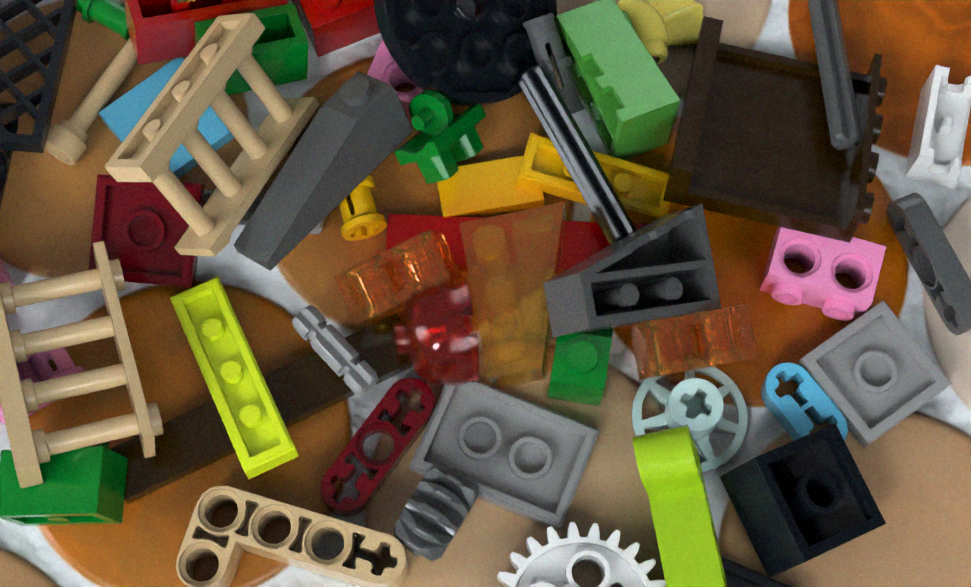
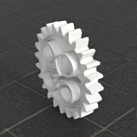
(554, 562)

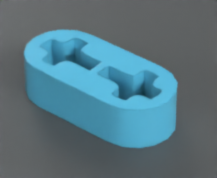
(808, 394)

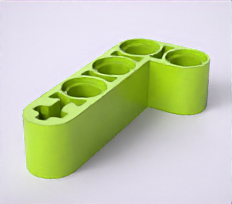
(680, 508)

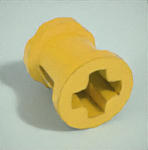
(360, 213)

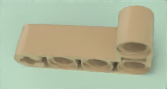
(296, 550)

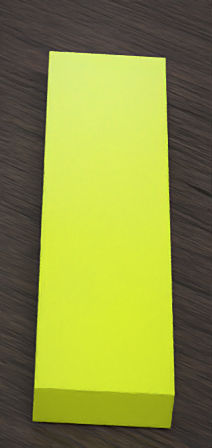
(234, 378)

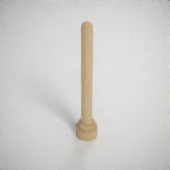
(68, 138)

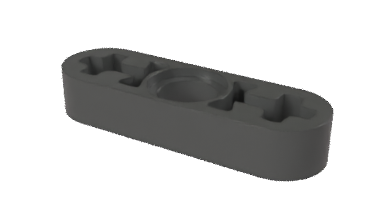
(933, 260)

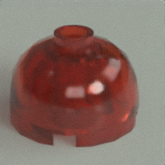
(440, 334)

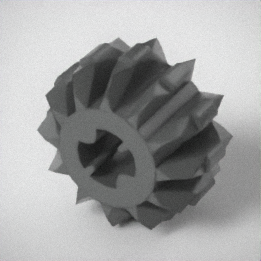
(436, 511)

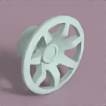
(699, 406)

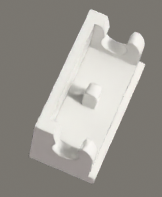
(939, 130)

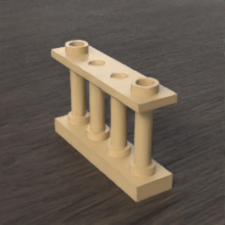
(174, 120)
(23, 396)

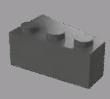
(639, 279)

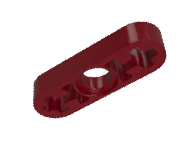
(344, 471)

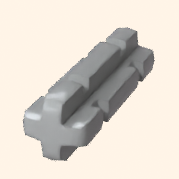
(335, 350)

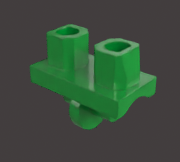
(441, 136)

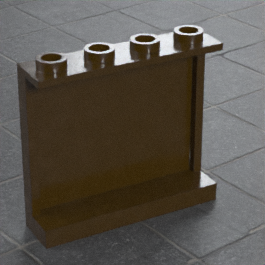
(761, 143)

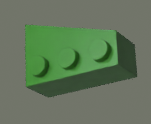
(618, 79)

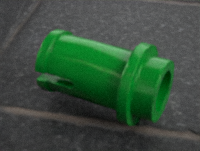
(107, 13)

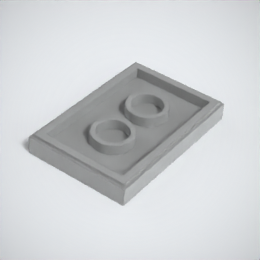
(509, 447)

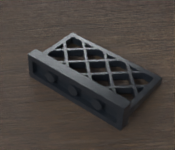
(54, 56)

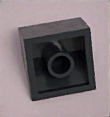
(802, 500)

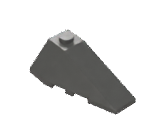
(329, 161)

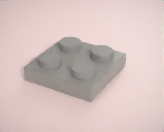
(875, 373)

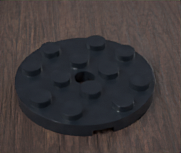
(458, 54)

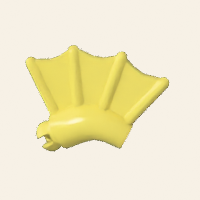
(664, 23)

